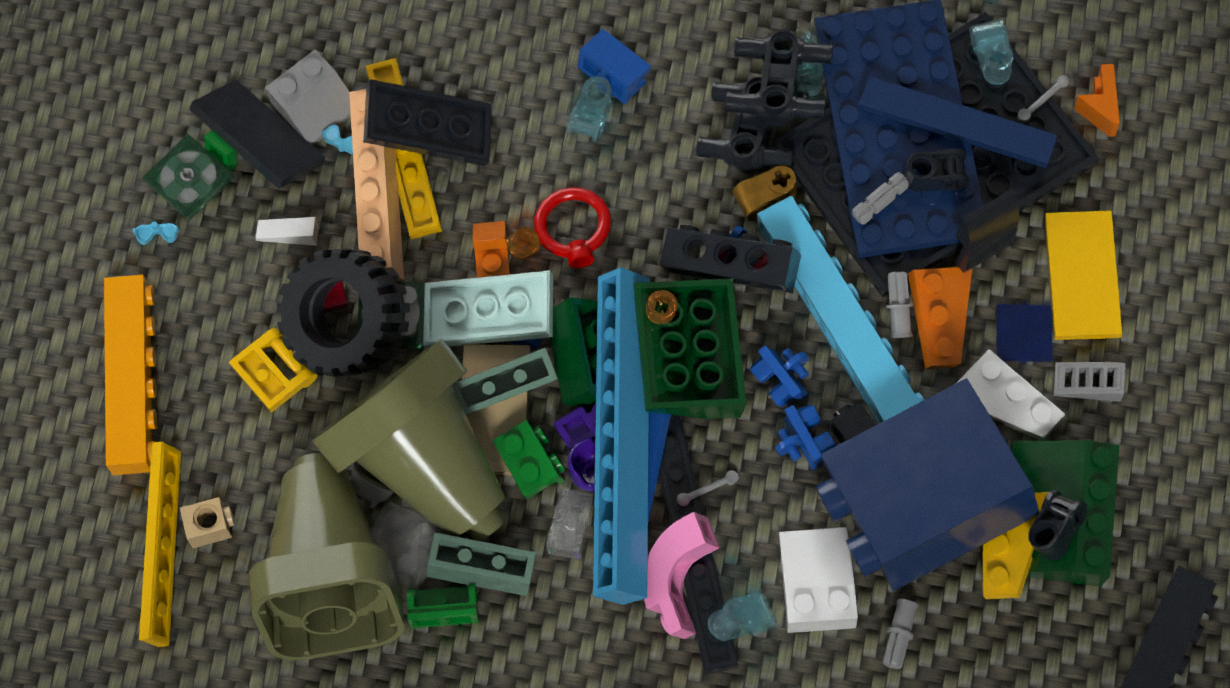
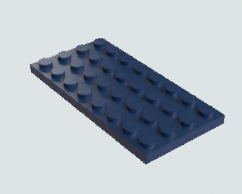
(914, 51)

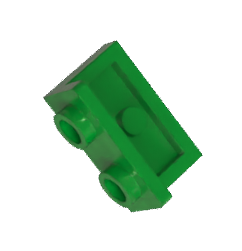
(529, 459)

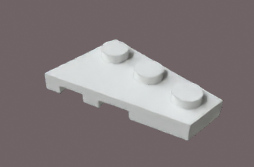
(1012, 398)

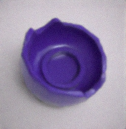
(582, 465)

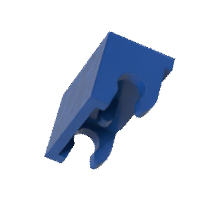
(616, 63)

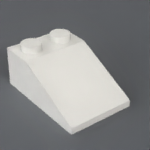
(818, 580)

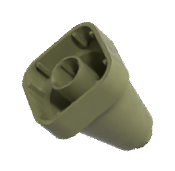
(421, 445)
(324, 575)

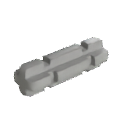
(880, 198)

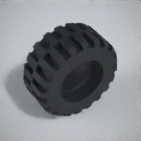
(304, 312)

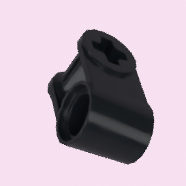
(943, 168)
(1057, 518)

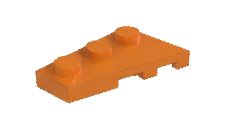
(941, 313)

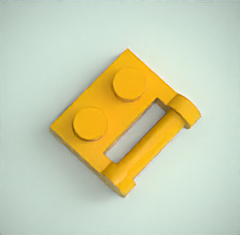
(264, 376)

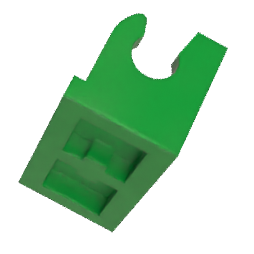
(442, 606)

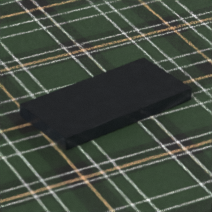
(427, 122)
(257, 133)

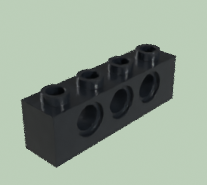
(776, 275)

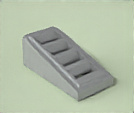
(1102, 369)

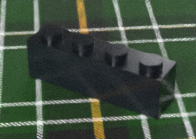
(1172, 631)

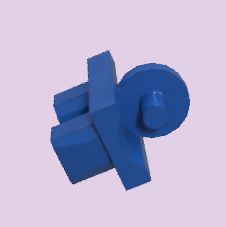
(789, 387)
(799, 423)

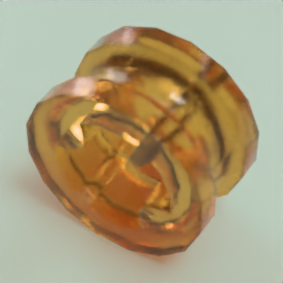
(516, 246)
(661, 318)

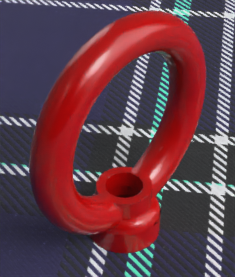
(578, 252)

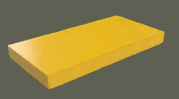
(1083, 275)

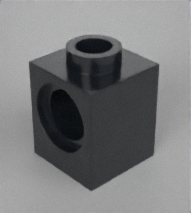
(850, 422)

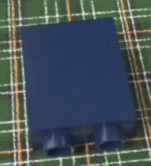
(926, 486)

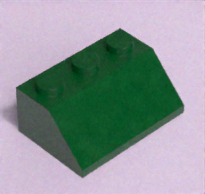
(576, 350)

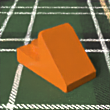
(1102, 105)
(491, 249)

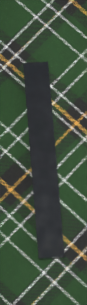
(701, 579)

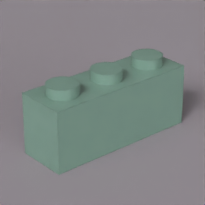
(505, 381)
(480, 563)

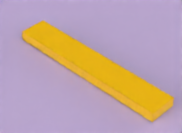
(411, 172)
(160, 545)

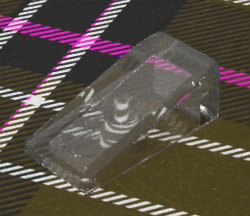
(570, 523)

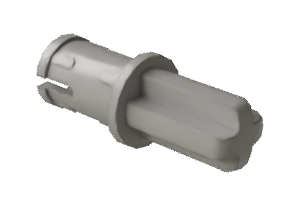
(899, 305)
(899, 633)

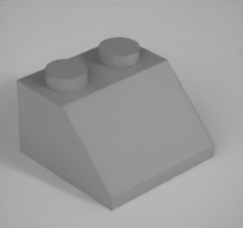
(310, 97)

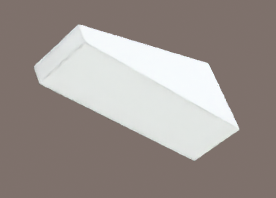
(288, 230)

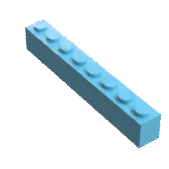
(838, 313)

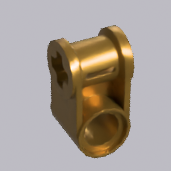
(762, 192)

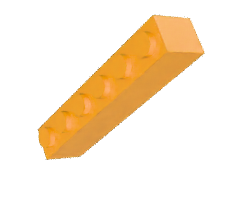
(128, 374)

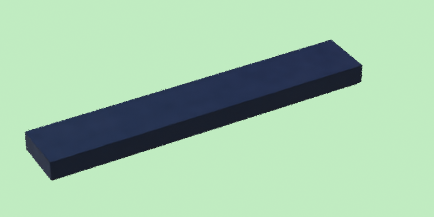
(957, 122)

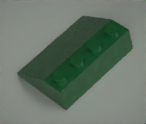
(695, 358)
(1083, 473)

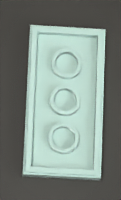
(489, 309)

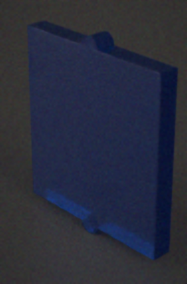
(1024, 333)

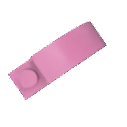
(667, 567)

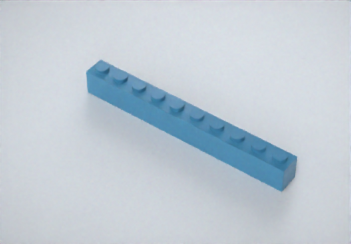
(620, 446)

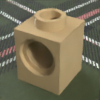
(196, 513)

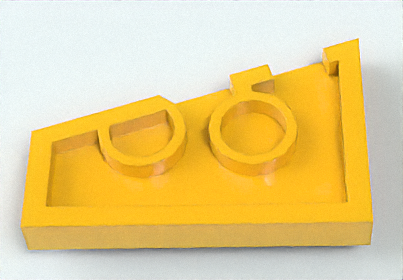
(1008, 560)

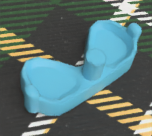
(332, 136)
(145, 233)

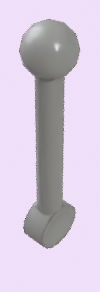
(1025, 114)
(730, 478)

